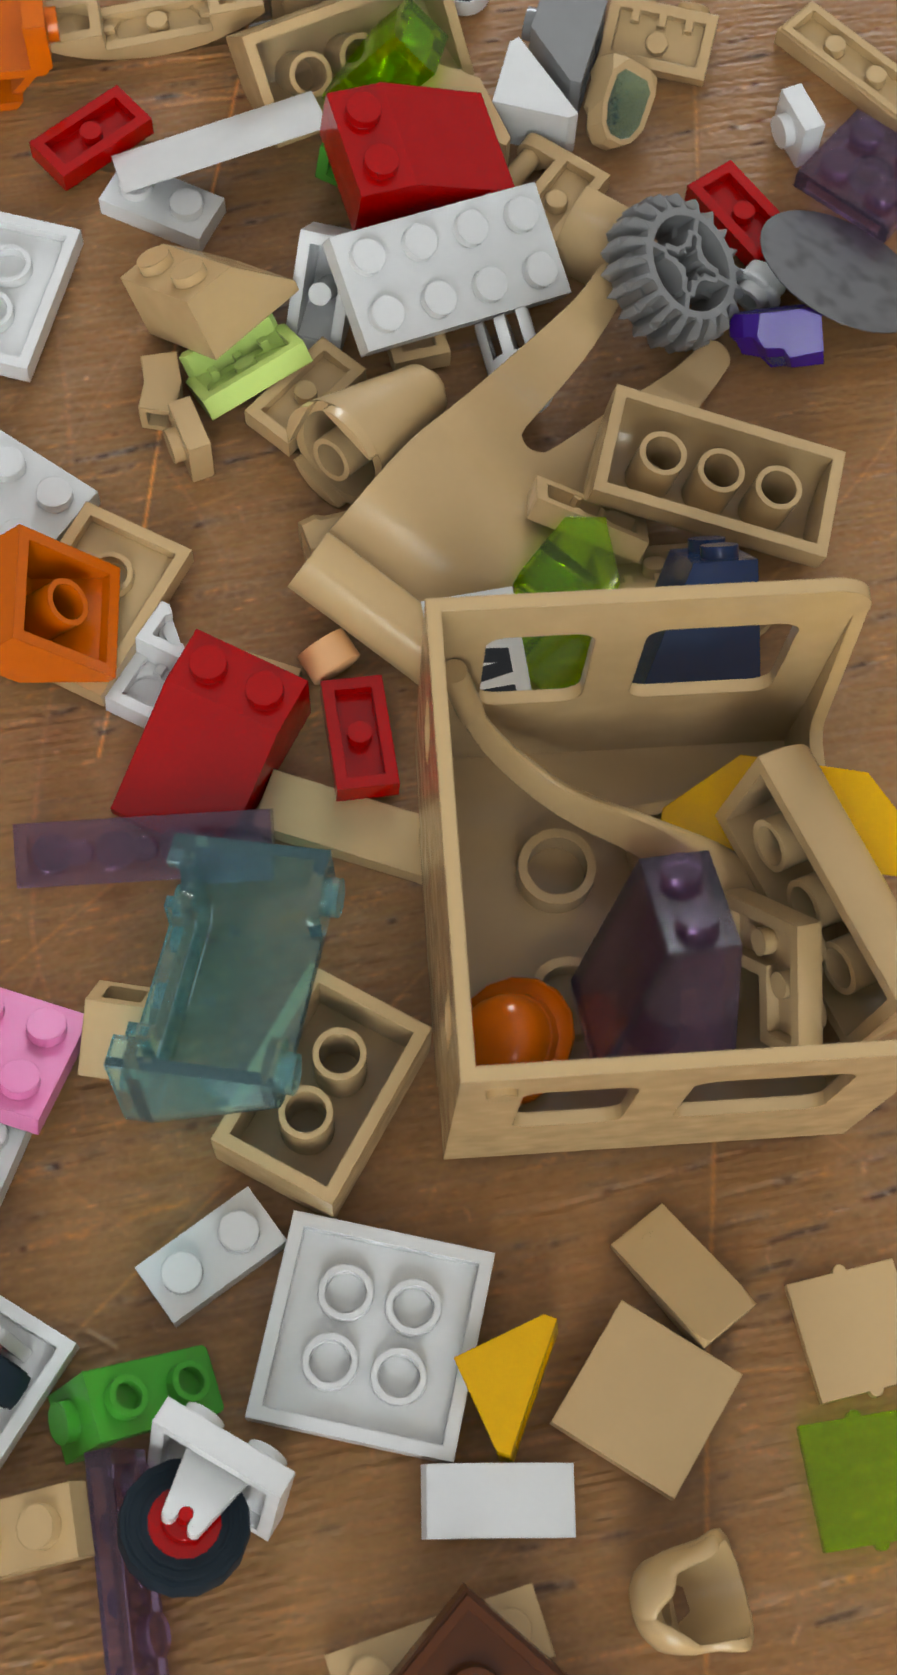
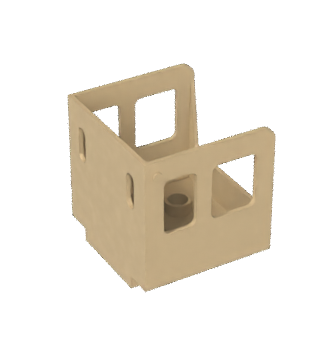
(528, 890)

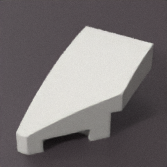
(144, 676)

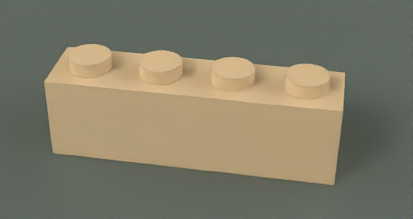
(314, 43)

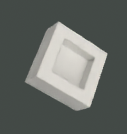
(797, 124)

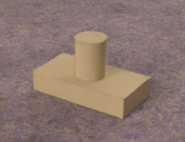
(552, 502)

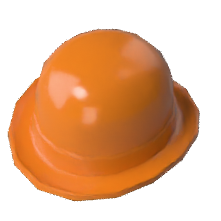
(521, 1024)

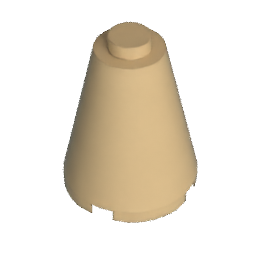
(361, 428)

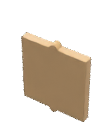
(848, 1329)

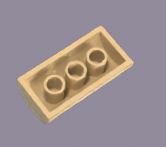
(715, 476)
(814, 861)

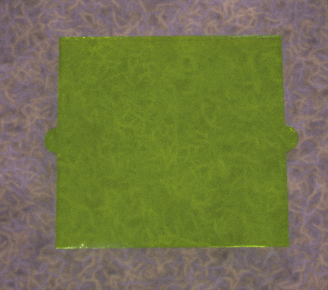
(853, 1479)

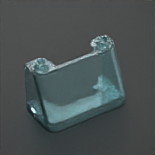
(228, 981)

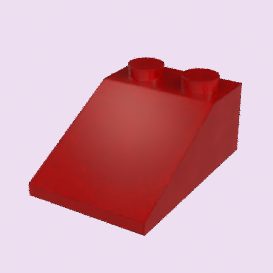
(409, 150)
(213, 733)

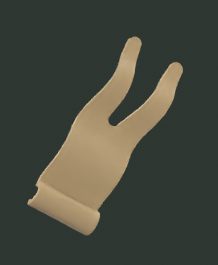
(455, 497)

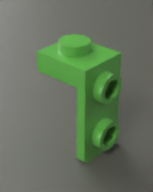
(125, 1397)

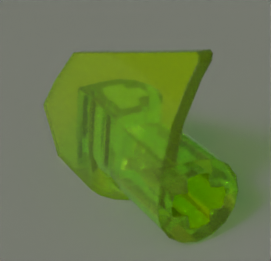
(571, 559)

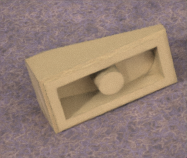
(683, 1277)

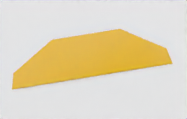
(857, 791)

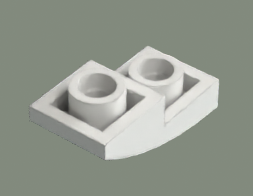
(497, 1501)

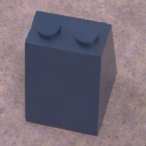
(703, 652)

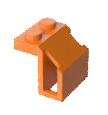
(25, 47)

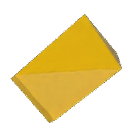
(506, 1380)

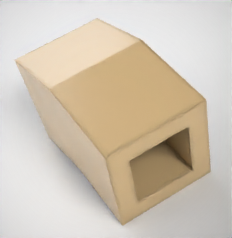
(160, 387)

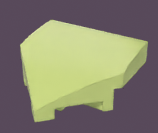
(246, 369)

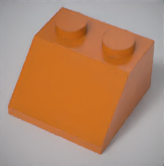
(56, 611)

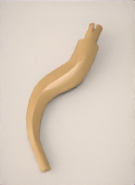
(609, 821)

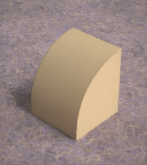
(585, 233)
(107, 1013)

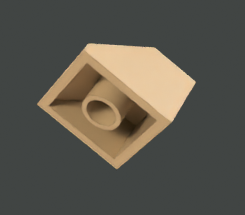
(202, 297)

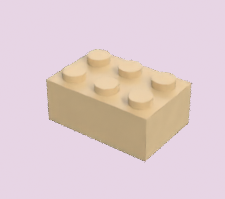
(353, 1078)

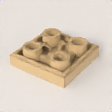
(646, 1400)

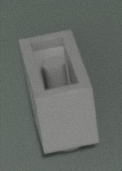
(566, 41)

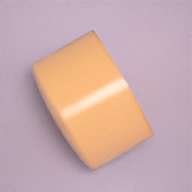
(329, 656)

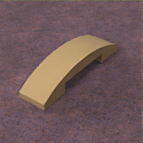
(146, 26)

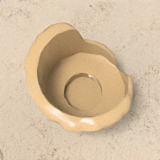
(714, 1592)

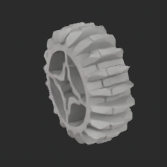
(663, 278)

